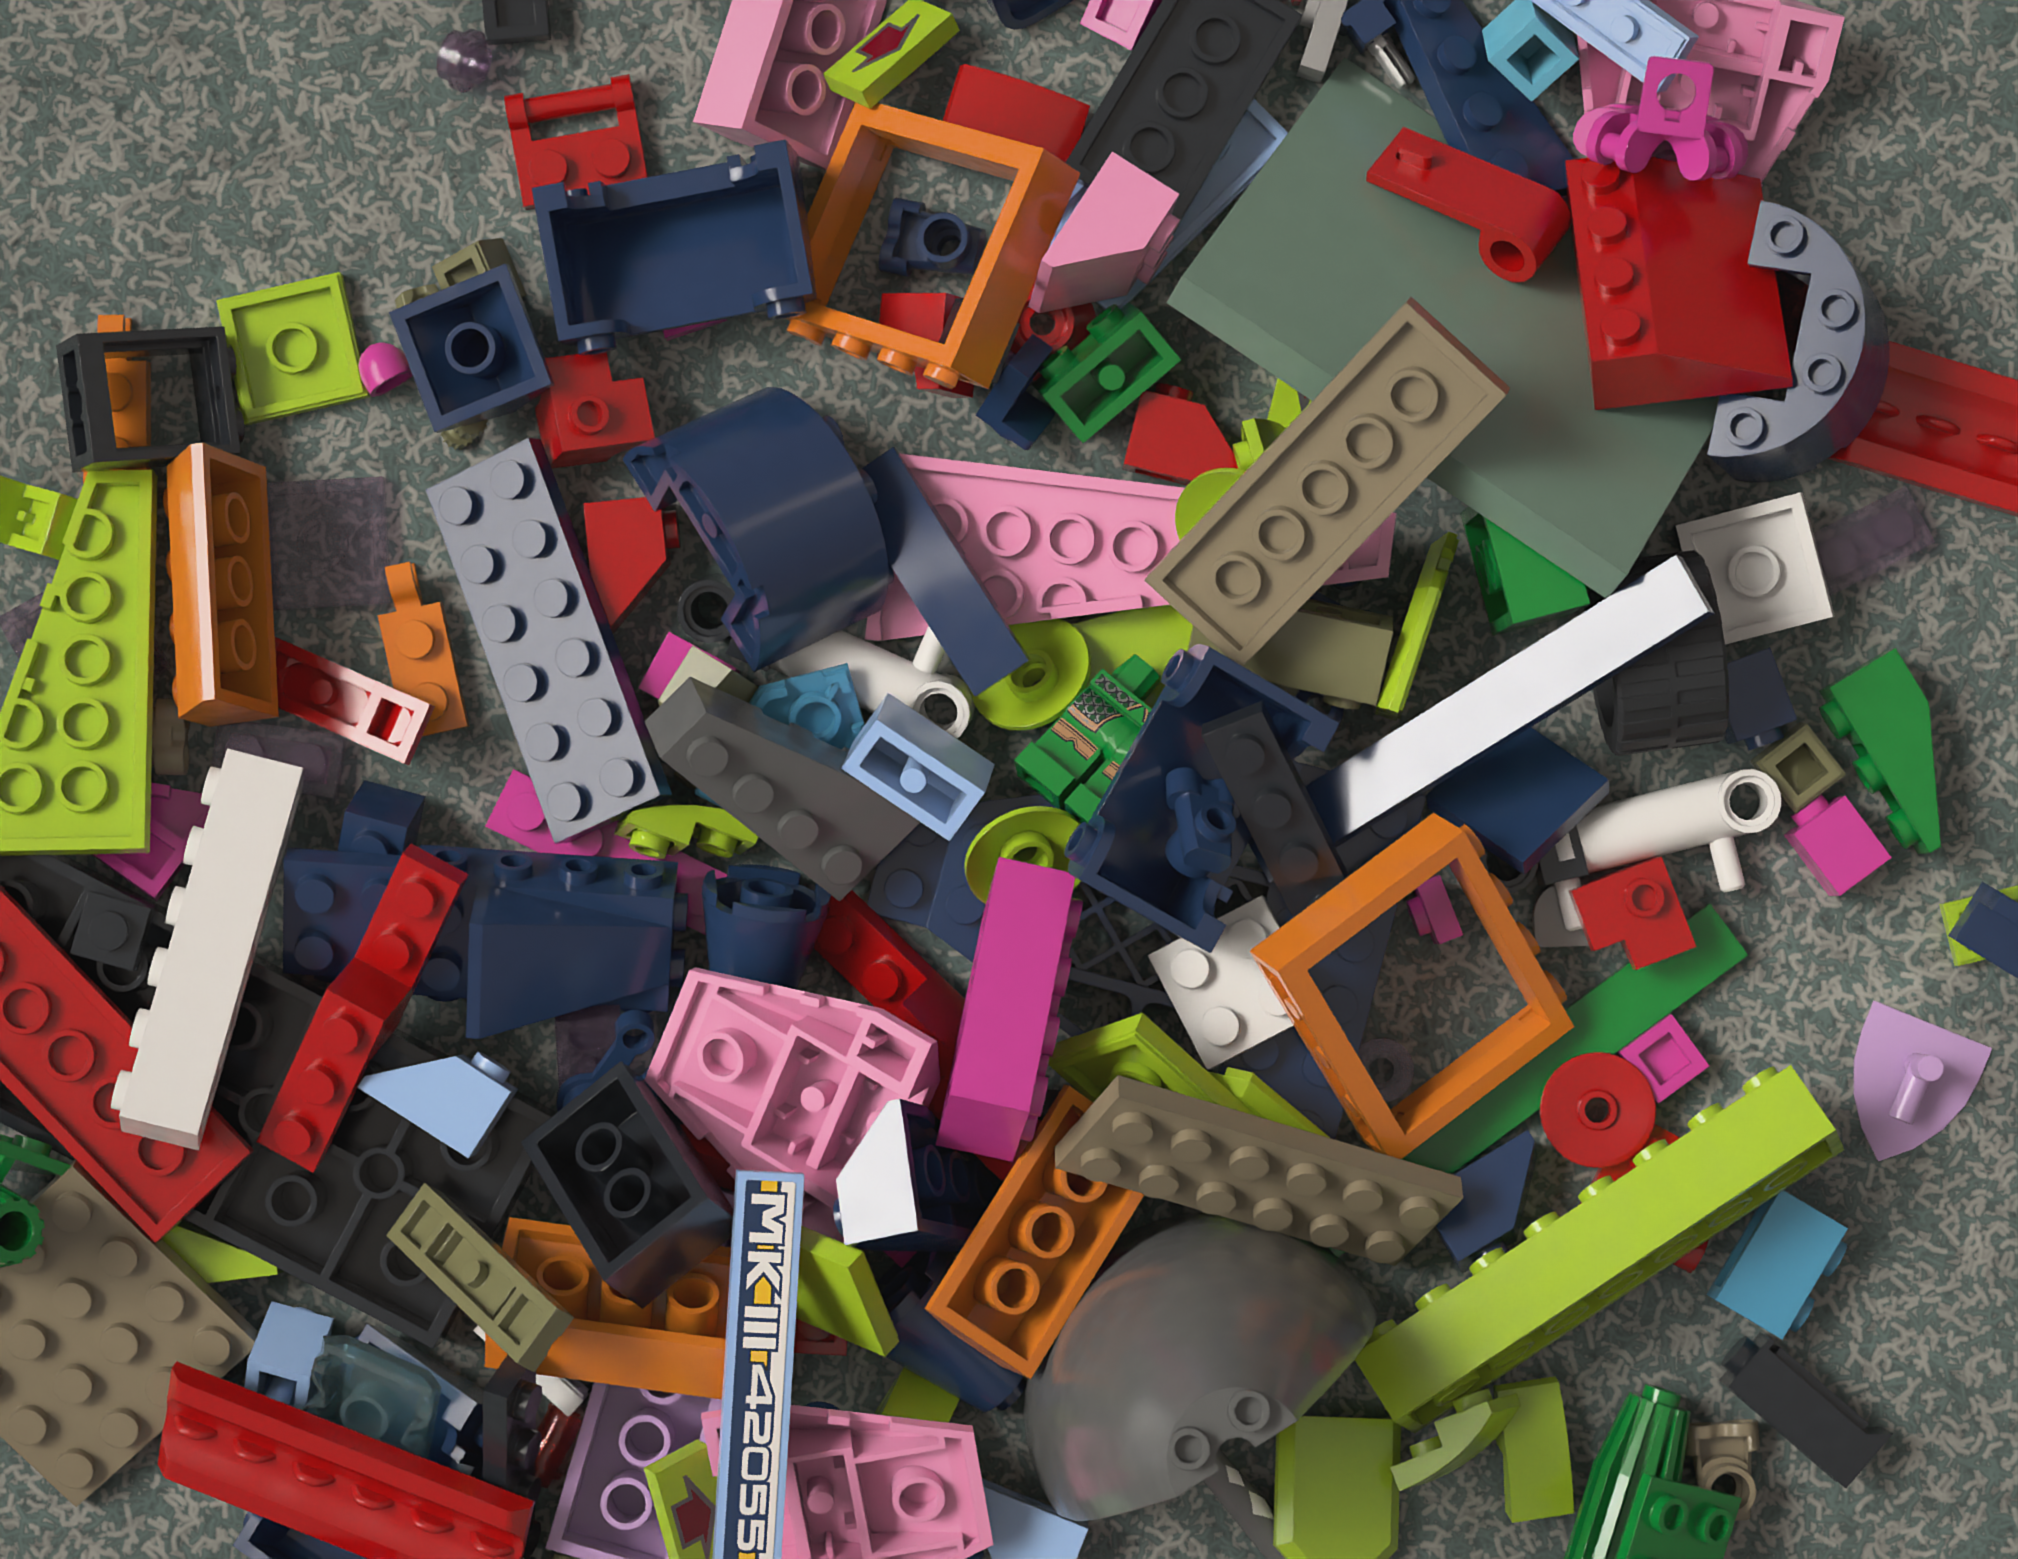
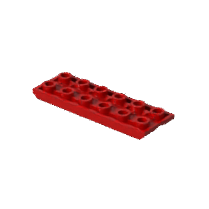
(1943, 430)
(330, 1477)

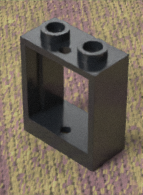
(88, 397)

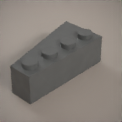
(779, 784)

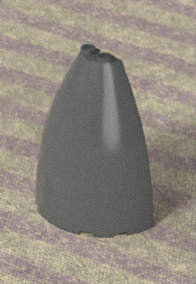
(1181, 1345)

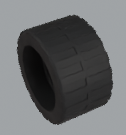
(1675, 692)

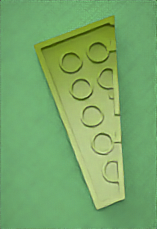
(84, 685)

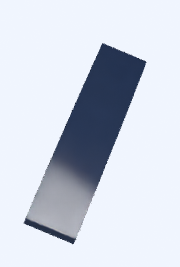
(941, 578)

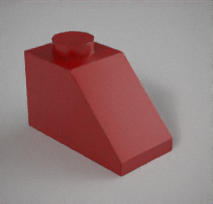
(1175, 437)
(628, 551)

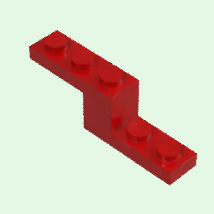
(901, 983)
(362, 1007)

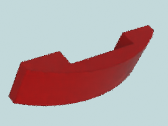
(349, 703)

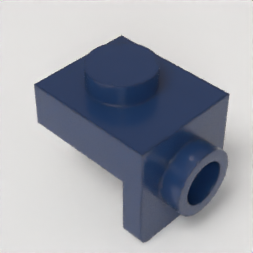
(1009, 407)

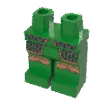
(1090, 740)

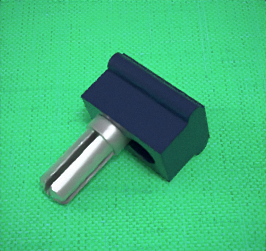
(1369, 29)

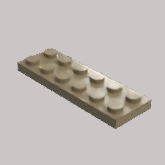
(1327, 482)
(1256, 1171)

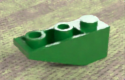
(1891, 732)

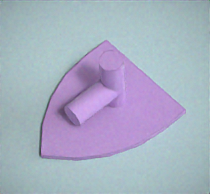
(1911, 1079)

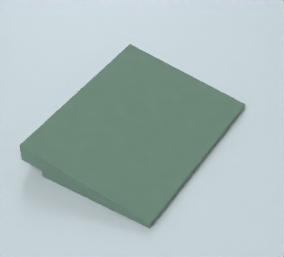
(1326, 259)

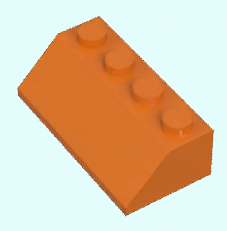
(220, 588)
(1032, 1250)
(664, 1347)

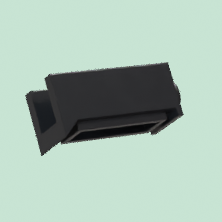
(1801, 1408)

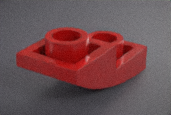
(1016, 110)

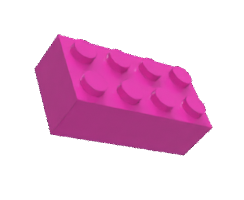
(1010, 1011)

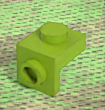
(34, 518)

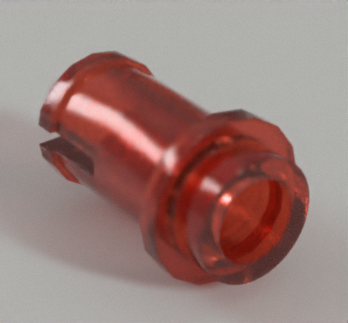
(557, 1437)

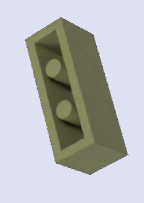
(1324, 652)

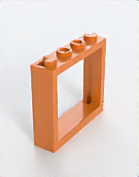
(1004, 271)
(1354, 905)

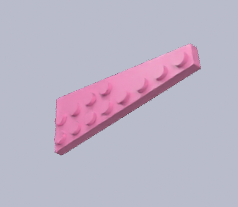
(1063, 542)

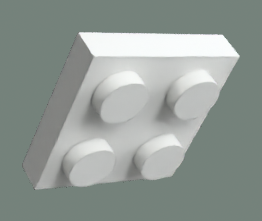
(1762, 566)
(1224, 993)

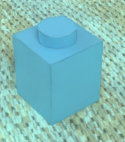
(1529, 47)

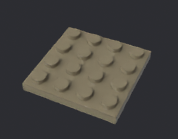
(96, 1337)

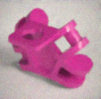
(1633, 132)

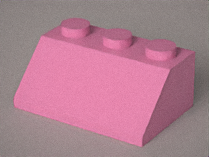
(771, 69)
(1108, 240)

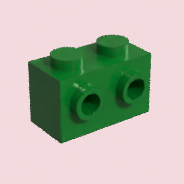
(1104, 370)

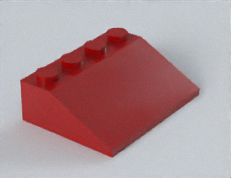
(1671, 286)

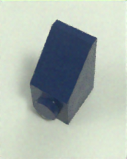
(1492, 1202)

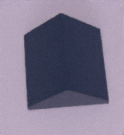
(472, 350)

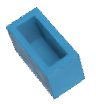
(1779, 1264)

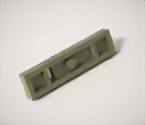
(480, 1277)

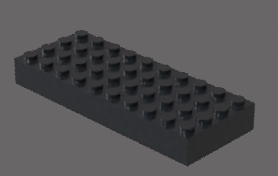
(309, 1224)

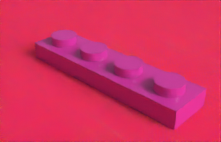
(522, 820)

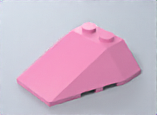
(1765, 62)
(786, 1077)
(877, 1486)

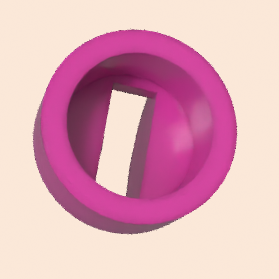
(383, 368)

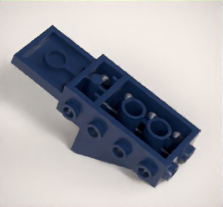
(523, 938)

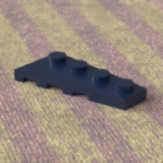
(1471, 97)

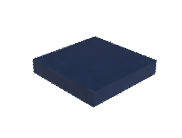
(1520, 798)

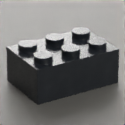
(631, 1185)

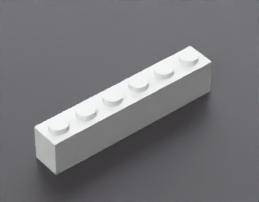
(210, 949)

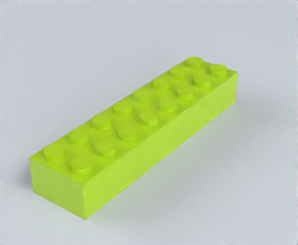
(1599, 1248)

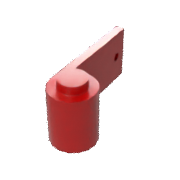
(1515, 215)

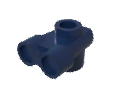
(917, 239)
(1204, 821)

